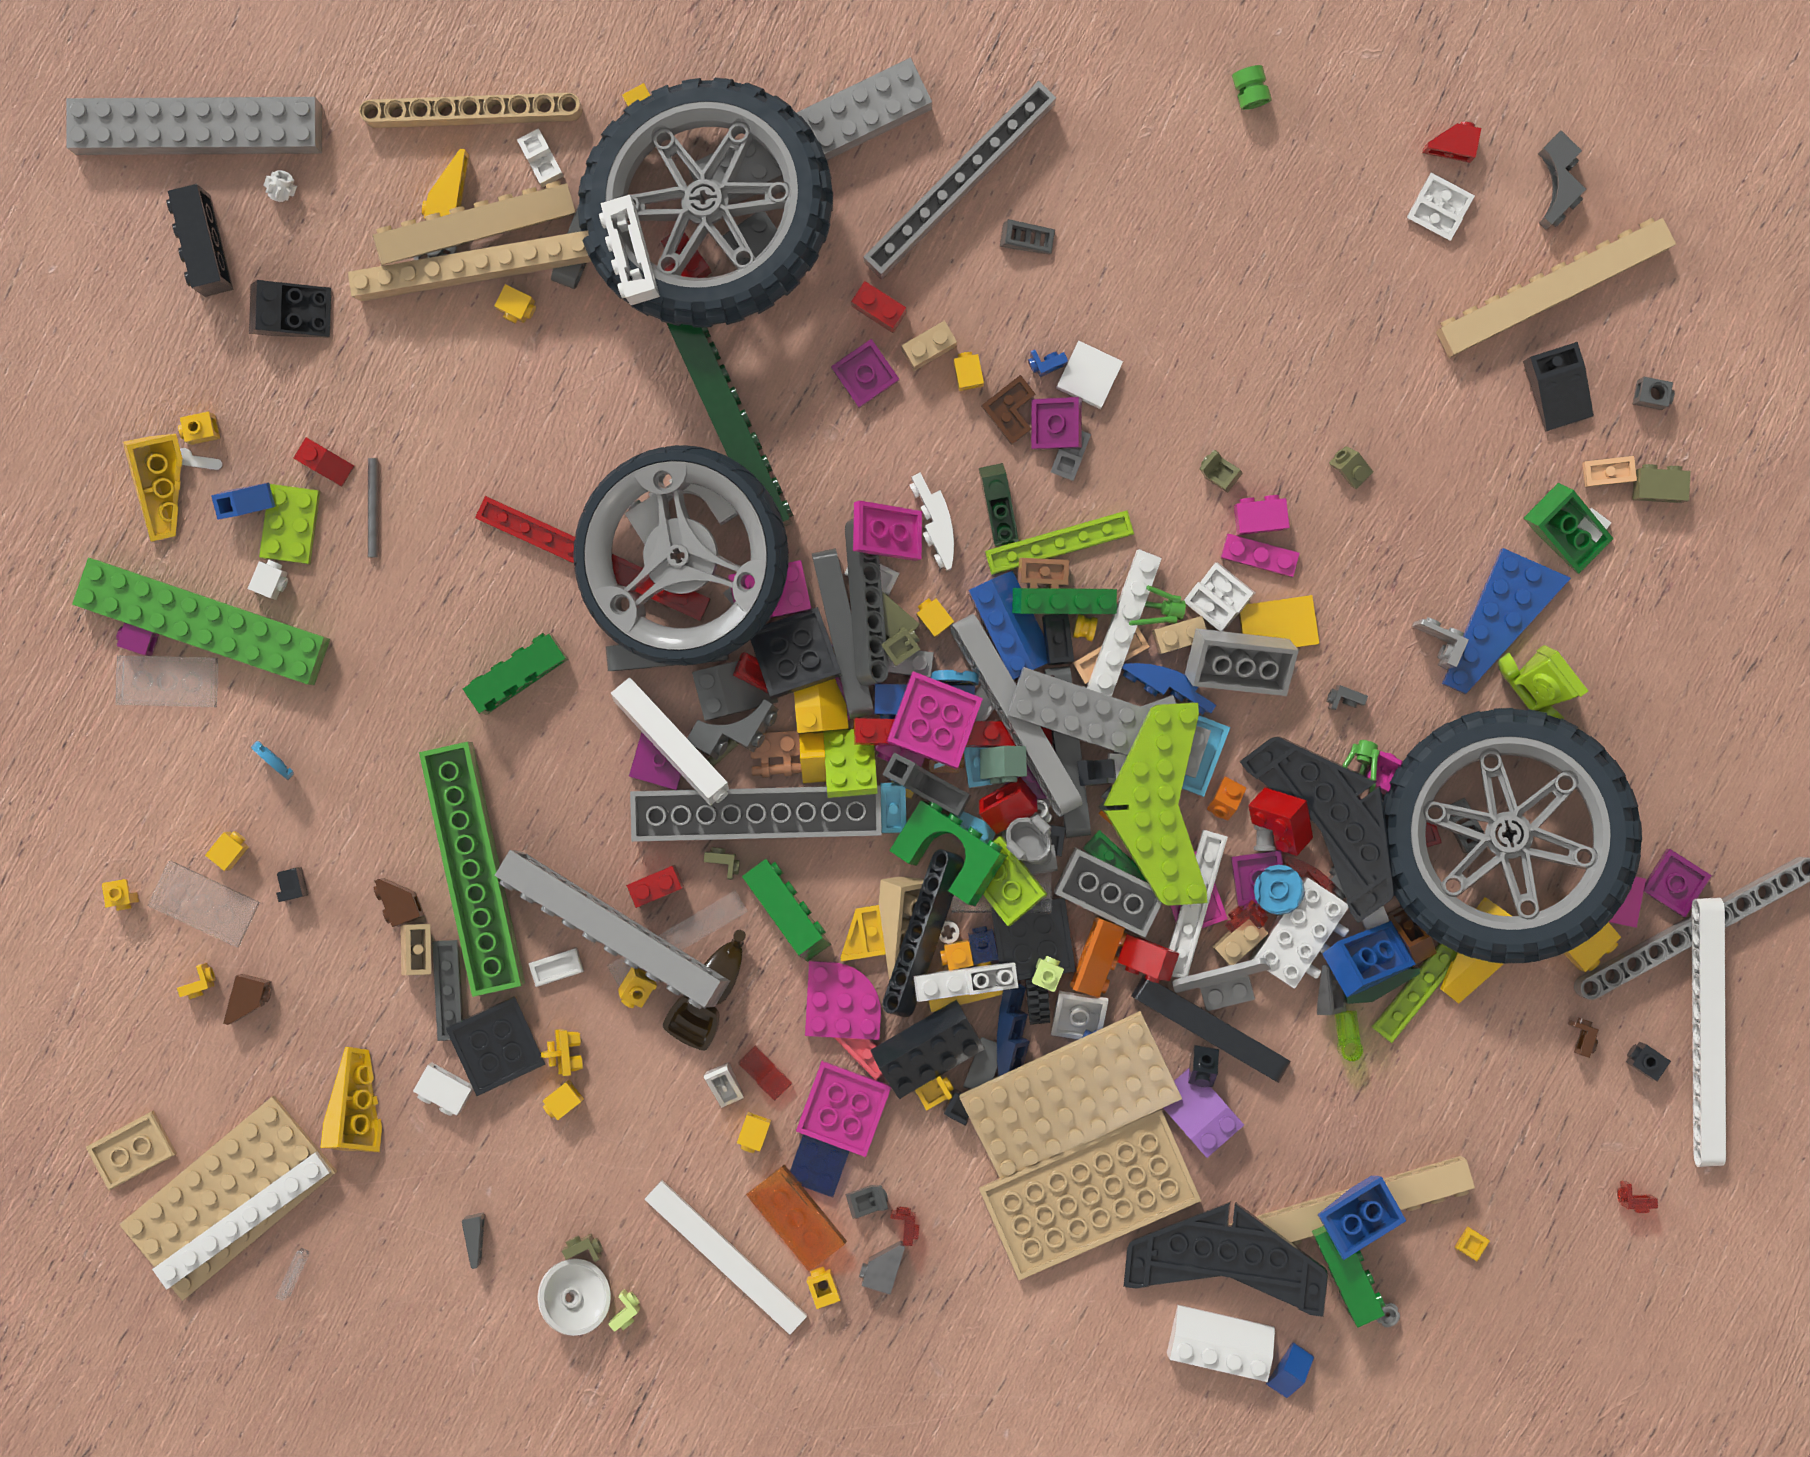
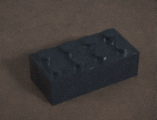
(199, 240)
(927, 1049)

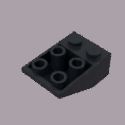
(289, 309)
(1560, 386)

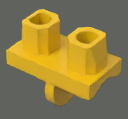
(566, 1063)

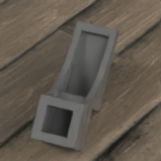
(1558, 156)
(747, 732)
(926, 784)

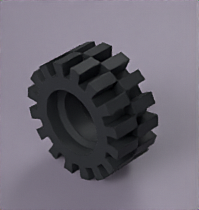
(1037, 1003)

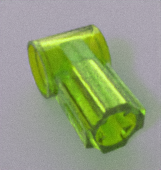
(1348, 1032)

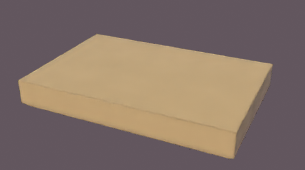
(131, 1150)

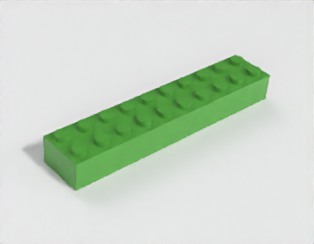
(201, 621)
(470, 868)

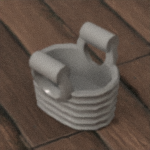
(1029, 839)

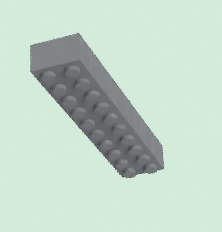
(841, 122)
(194, 125)
(753, 814)
(612, 928)

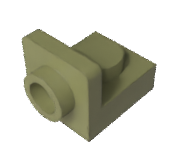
(901, 645)

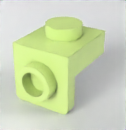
(1047, 973)
(624, 1317)

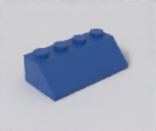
(1012, 634)

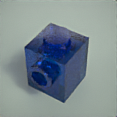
(982, 945)

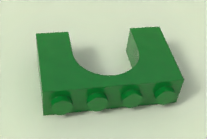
(981, 857)

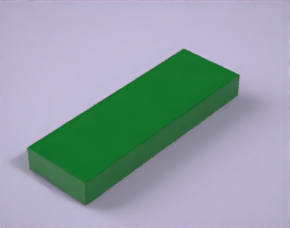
(1104, 849)

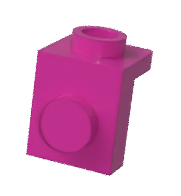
(1386, 768)

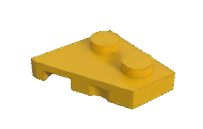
(864, 935)

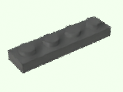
(447, 985)

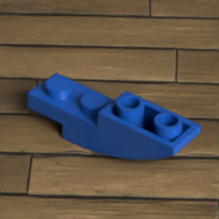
(1159, 679)

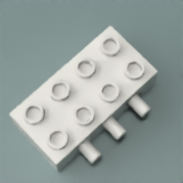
(1302, 934)

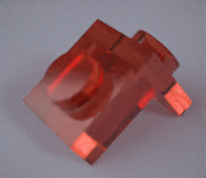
(1248, 911)
(1639, 1203)
(911, 1230)

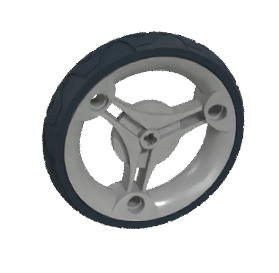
(677, 535)

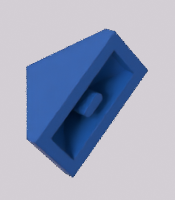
(1291, 1371)

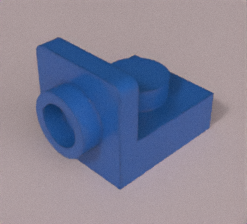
(1052, 362)

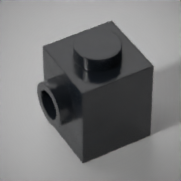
(1647, 1061)
(1203, 1066)

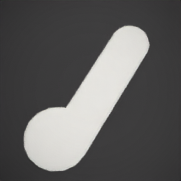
(197, 461)

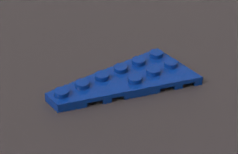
(1507, 605)

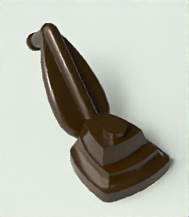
(699, 1026)

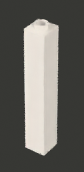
(670, 742)

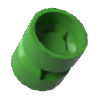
(1251, 87)

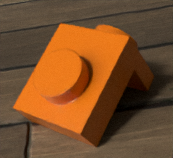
(1226, 799)

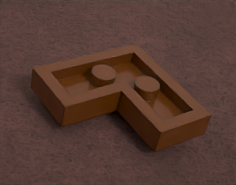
(1003, 409)

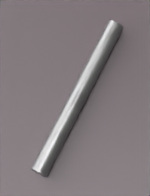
(372, 507)

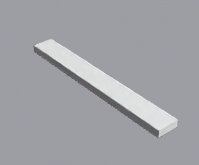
(726, 1257)

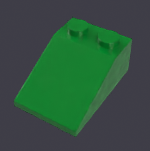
(1557, 522)

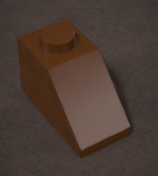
(1414, 938)
(246, 996)

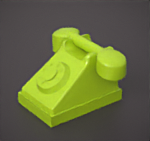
(1545, 677)

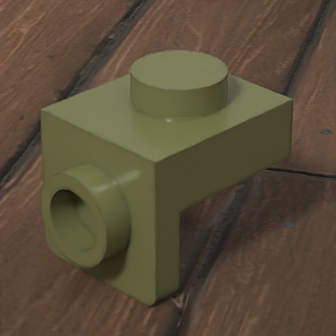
(1351, 466)
(1220, 471)
(719, 856)
(576, 1245)

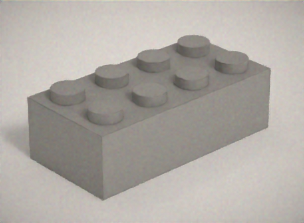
(1241, 662)
(1108, 892)

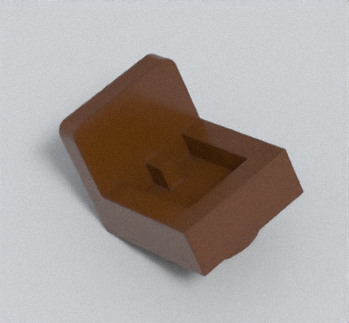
(1587, 1039)

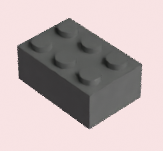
(757, 232)

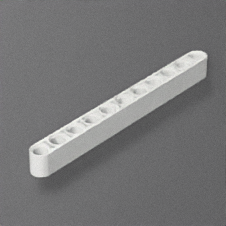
(1708, 1032)

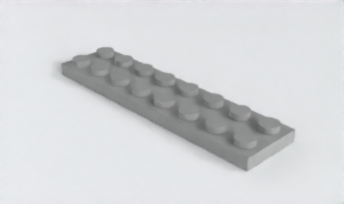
(1087, 715)

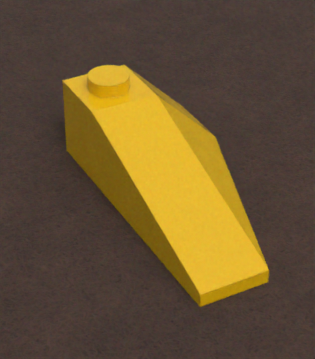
(351, 1113)

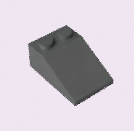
(725, 694)

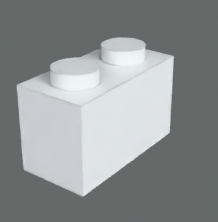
(443, 1089)

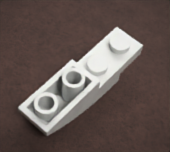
(940, 530)
(965, 981)

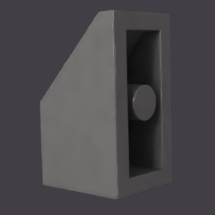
(882, 1268)

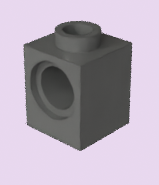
(1643, 396)

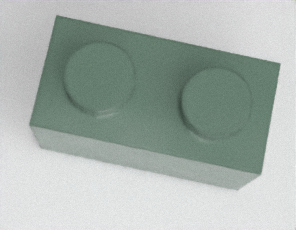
(1003, 764)

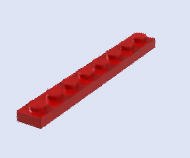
(983, 733)

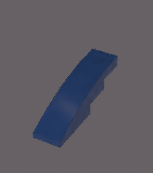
(1011, 1024)

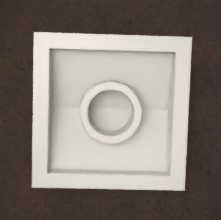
(1077, 1013)

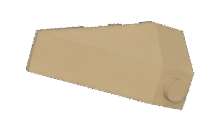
(896, 907)

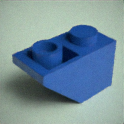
(243, 500)

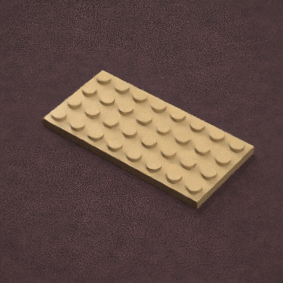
(1071, 1096)
(217, 1184)
(1089, 1195)

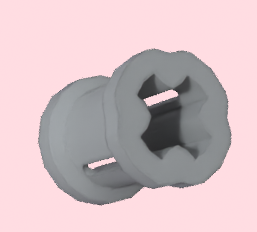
(1264, 839)

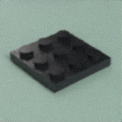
(795, 653)
(1035, 938)
(495, 1046)

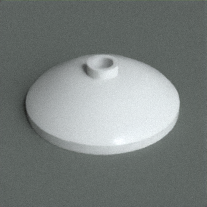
(588, 1292)

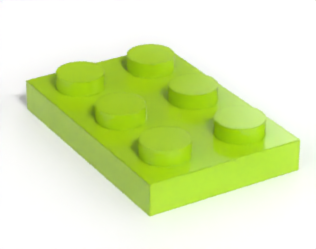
(290, 524)
(848, 766)
(1013, 888)

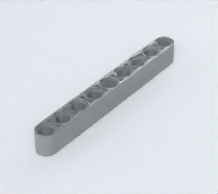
(1000, 690)

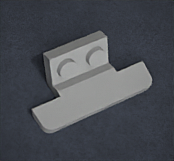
(1224, 985)

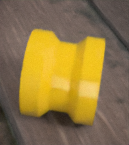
(1085, 627)

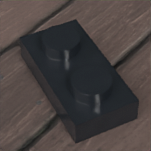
(1058, 639)

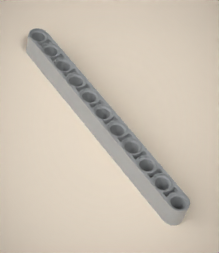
(1662, 940)

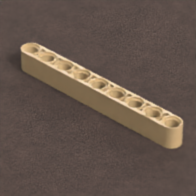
(461, 103)

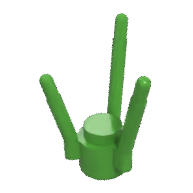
(1172, 608)
(1366, 752)

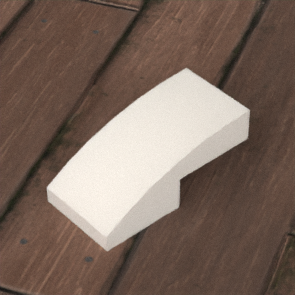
(540, 157)

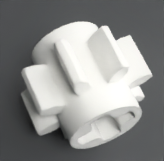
(280, 186)

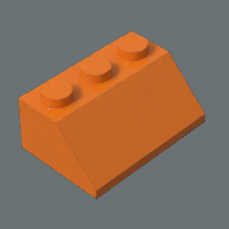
(1098, 957)

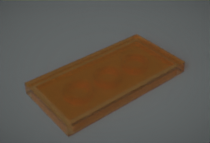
(796, 1217)

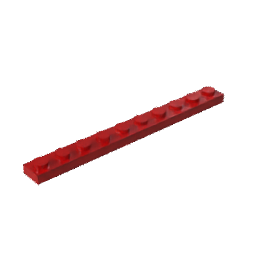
(562, 545)

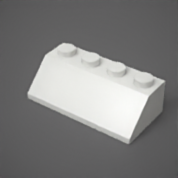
(1222, 1343)

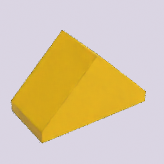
(812, 757)

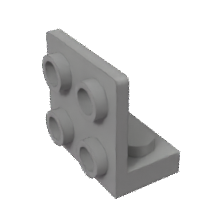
(1456, 643)

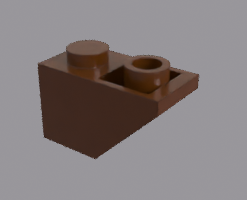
(399, 902)

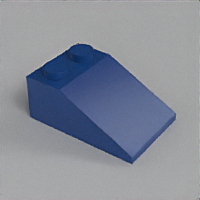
(1368, 958)
(1361, 1216)

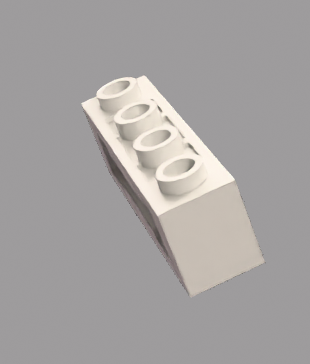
(617, 212)

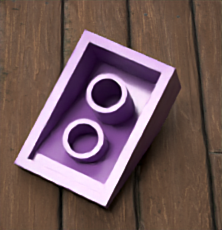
(1203, 1115)

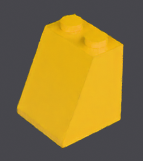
(1587, 954)

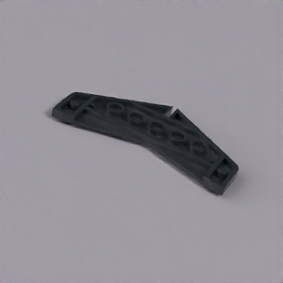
(1350, 825)
(1243, 1251)

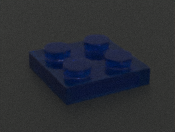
(818, 1165)

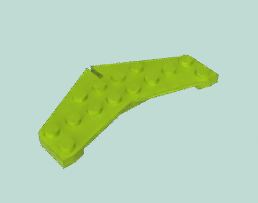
(1151, 789)

